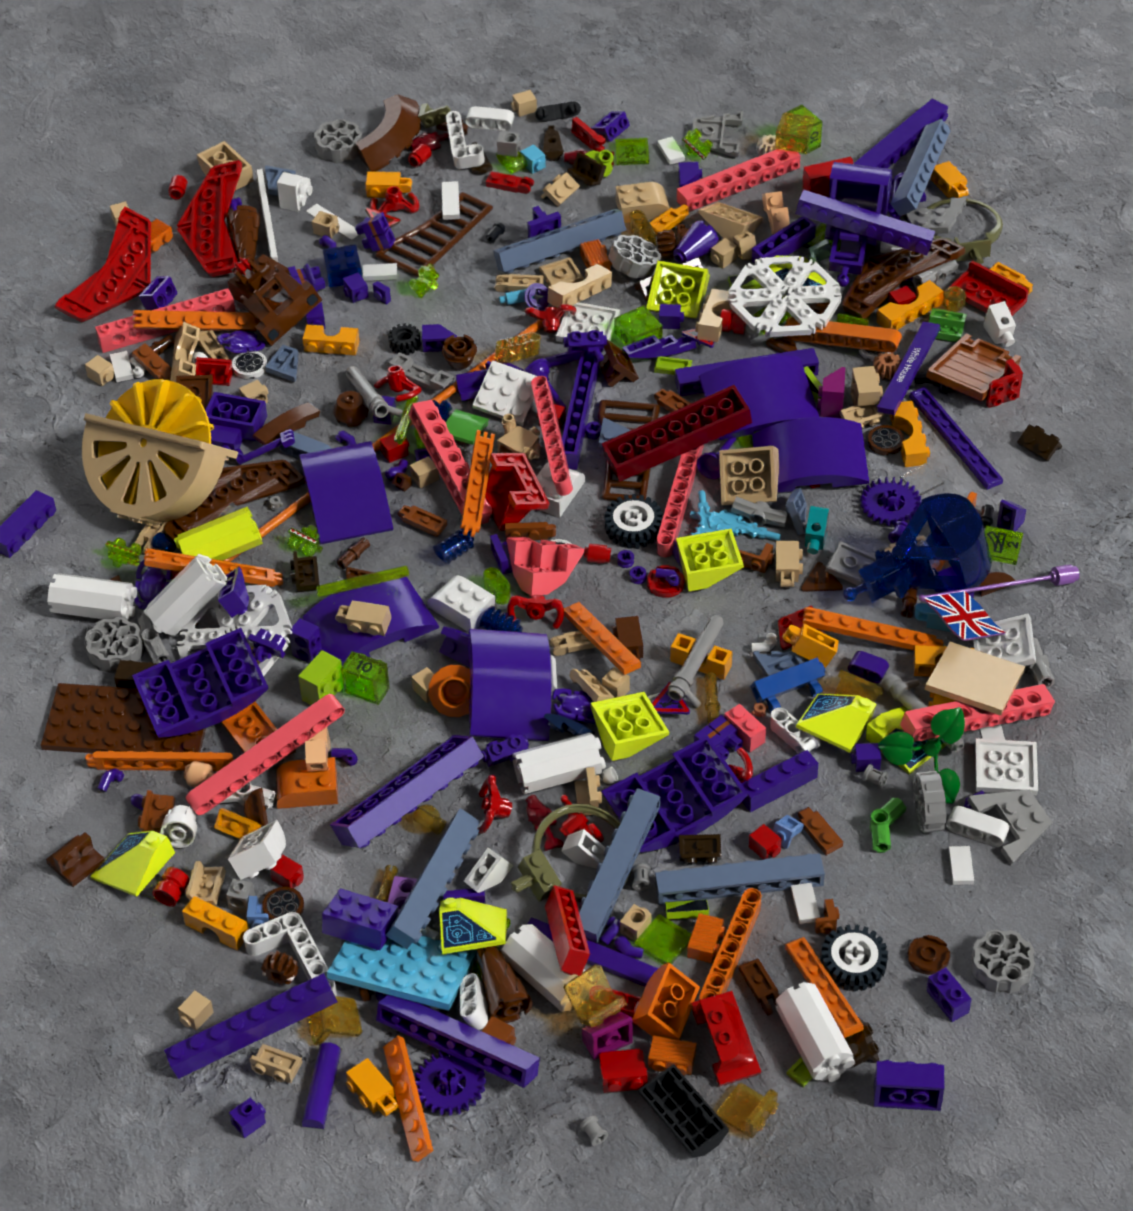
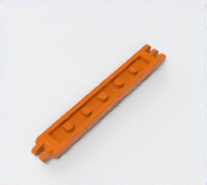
(204, 320)
(477, 483)
(177, 562)
(867, 629)
(155, 760)

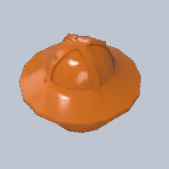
(451, 690)

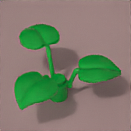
(947, 725)

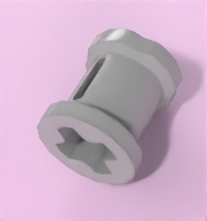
(875, 776)
(641, 877)
(594, 1130)

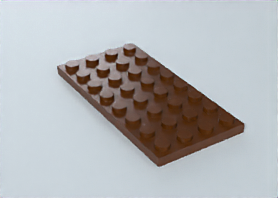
(107, 720)

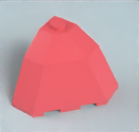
(542, 565)

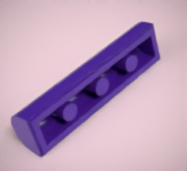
(321, 1086)

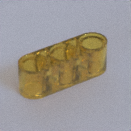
(641, 227)
(517, 347)

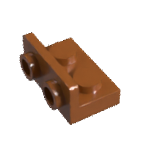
(154, 811)

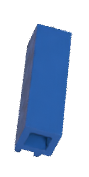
(788, 680)

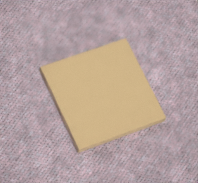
(975, 678)

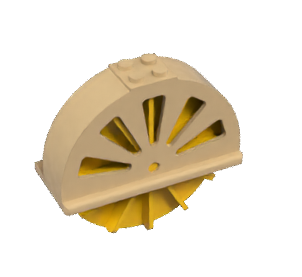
(152, 453)

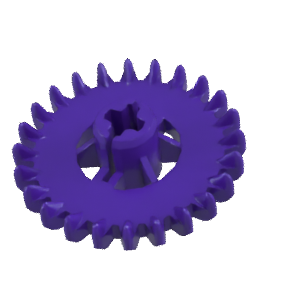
(893, 495)
(439, 1070)

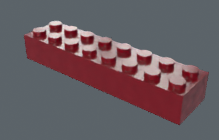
(677, 433)

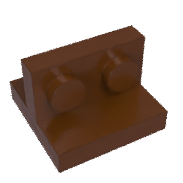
(616, 365)
(200, 385)
(76, 859)

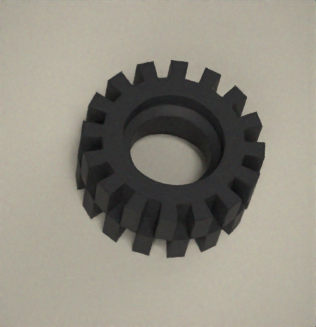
(404, 346)

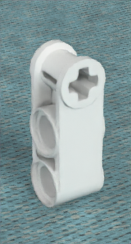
(785, 727)

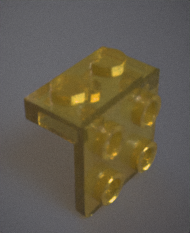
(794, 132)
(593, 997)
(338, 1018)
(748, 1109)

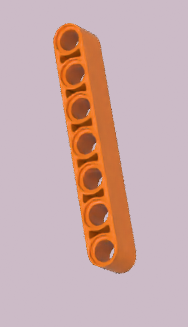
(851, 336)
(733, 943)

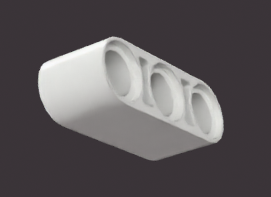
(489, 118)
(977, 826)
(473, 1002)

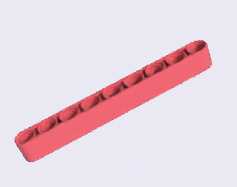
(552, 436)
(677, 502)
(265, 754)

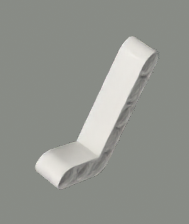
(288, 934)

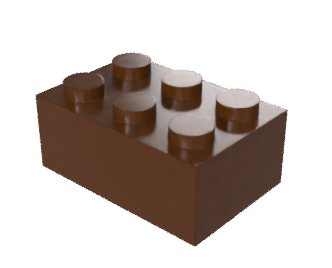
(238, 288)

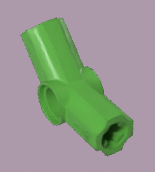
(880, 823)

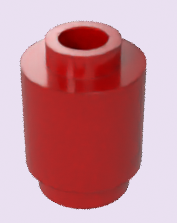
(419, 155)
(177, 187)
(597, 553)

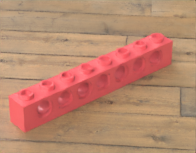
(737, 178)
(122, 334)
(444, 452)
(1022, 705)

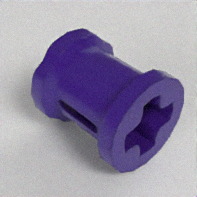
(896, 533)

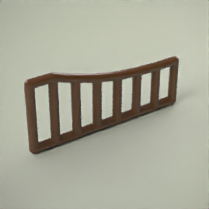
(447, 245)
(608, 482)

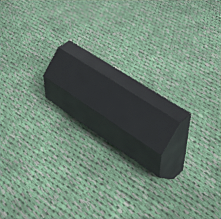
(684, 1112)

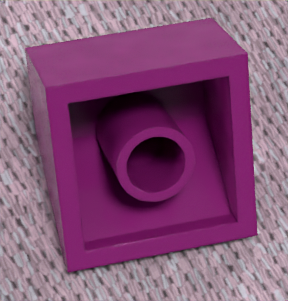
(832, 394)
(609, 1036)

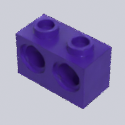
(158, 293)
(305, 640)
(948, 994)

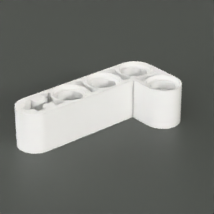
(463, 155)

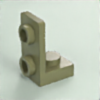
(433, 117)

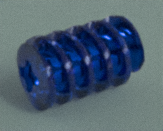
(453, 546)
(495, 621)

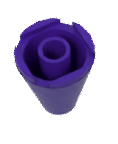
(696, 242)

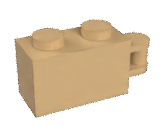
(787, 562)
(365, 617)

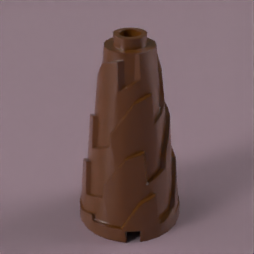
(243, 230)
(503, 989)

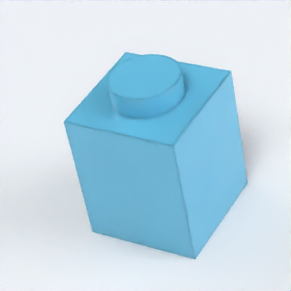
(535, 158)

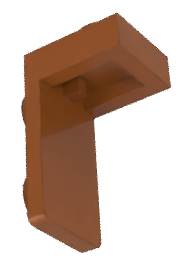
(756, 562)

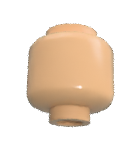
(197, 773)

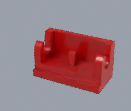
(219, 368)

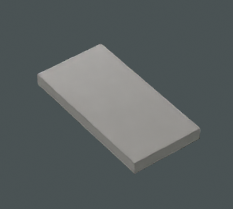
(848, 560)

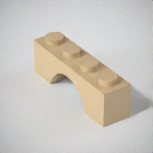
(596, 280)
(710, 324)
(184, 347)

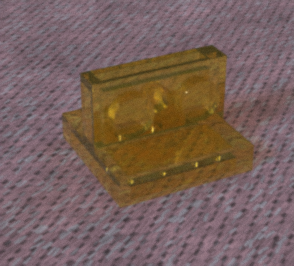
(854, 685)

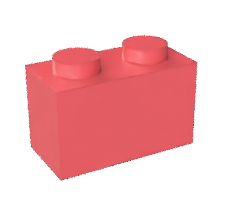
(748, 727)

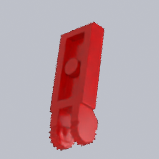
(587, 135)
(509, 182)

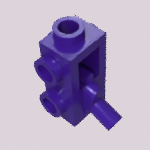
(585, 342)
(498, 752)

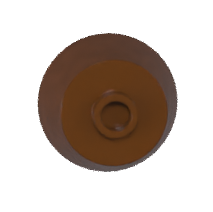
(459, 351)
(350, 408)

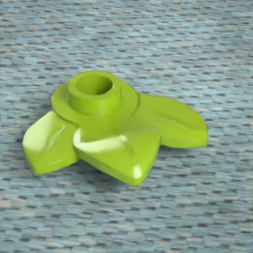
(598, 157)

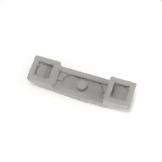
(420, 375)

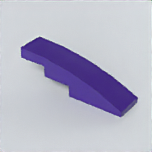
(654, 347)

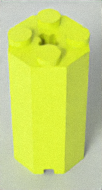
(222, 536)

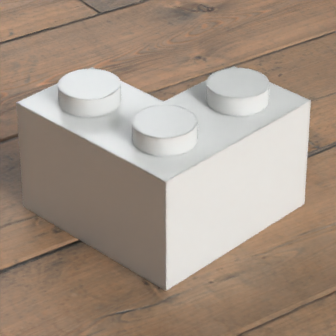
(293, 191)

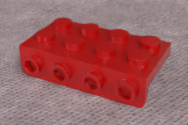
(987, 288)

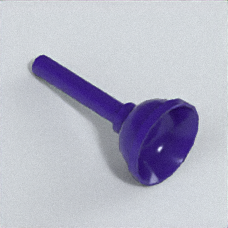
(541, 368)
(709, 463)

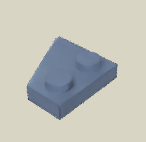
(776, 661)

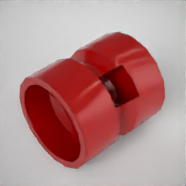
(732, 321)
(170, 888)

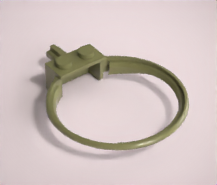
(976, 249)
(535, 867)

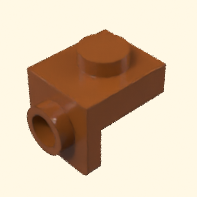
(829, 922)

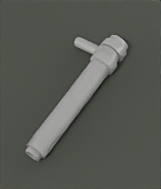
(374, 401)
(683, 680)
(902, 693)

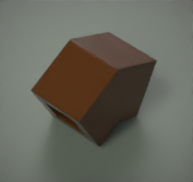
(402, 481)

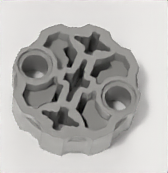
(337, 140)
(634, 256)
(113, 641)
(929, 801)
(1002, 961)

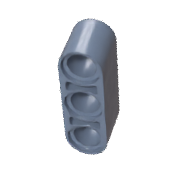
(303, 445)

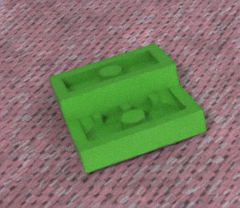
(950, 324)
(464, 425)

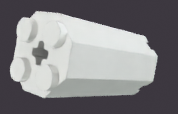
(185, 595)
(91, 597)
(557, 762)
(536, 961)
(814, 1032)

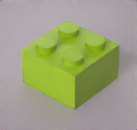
(321, 678)

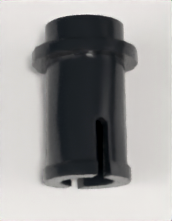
(497, 230)
(986, 515)

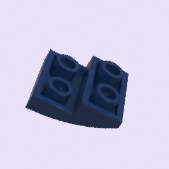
(565, 724)

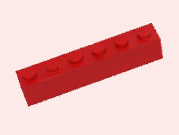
(567, 931)

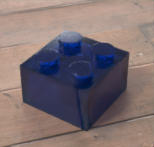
(341, 263)

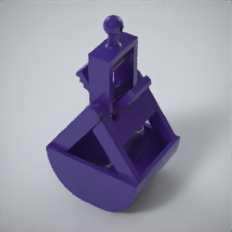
(864, 188)

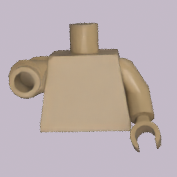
(518, 439)

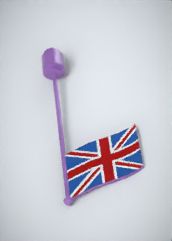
(969, 619)

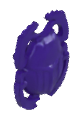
(241, 341)
(151, 584)
(575, 704)

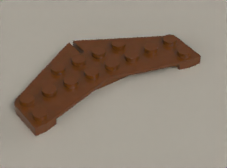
(888, 270)
(238, 485)

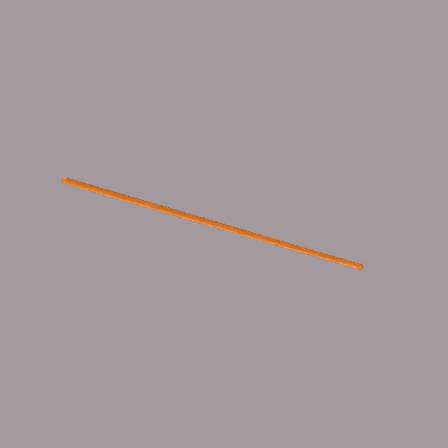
(445, 394)

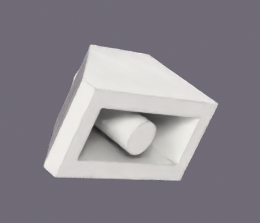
(584, 849)
(488, 871)

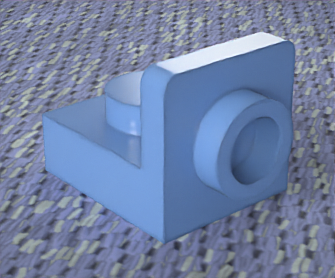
(786, 829)
(254, 913)

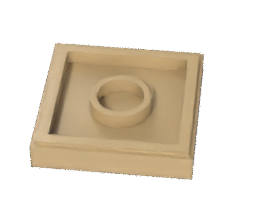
(561, 270)

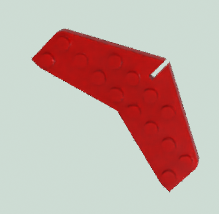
(204, 219)
(121, 277)

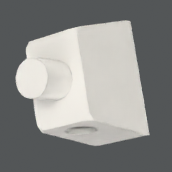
(1000, 324)

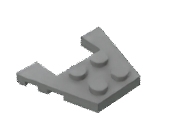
(713, 130)
(939, 219)
(1021, 812)

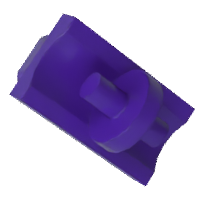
(264, 648)

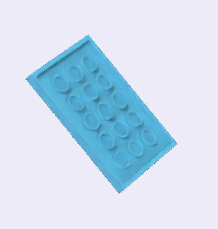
(411, 973)

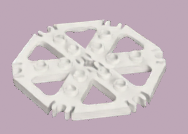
(794, 303)
(247, 621)

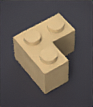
(865, 386)

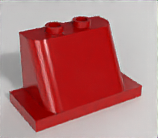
(513, 488)
(729, 1037)

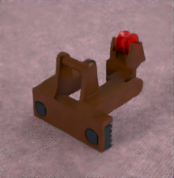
(278, 322)

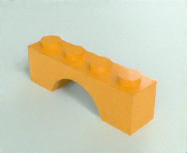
(896, 316)
(914, 448)

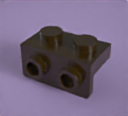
(587, 170)
(1039, 442)
(306, 572)
(700, 847)
(863, 1045)

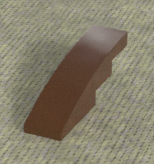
(292, 419)

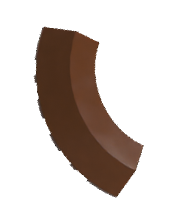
(392, 134)

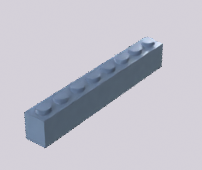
(920, 167)
(559, 240)
(618, 862)
(735, 878)
(433, 879)

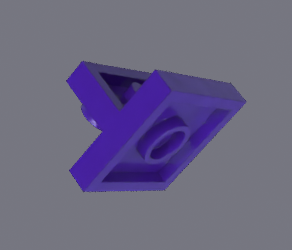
(542, 222)
(455, 645)

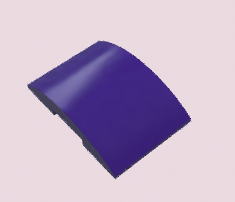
(770, 386)
(817, 452)
(346, 492)
(407, 610)
(509, 684)
(201, 686)
(693, 792)

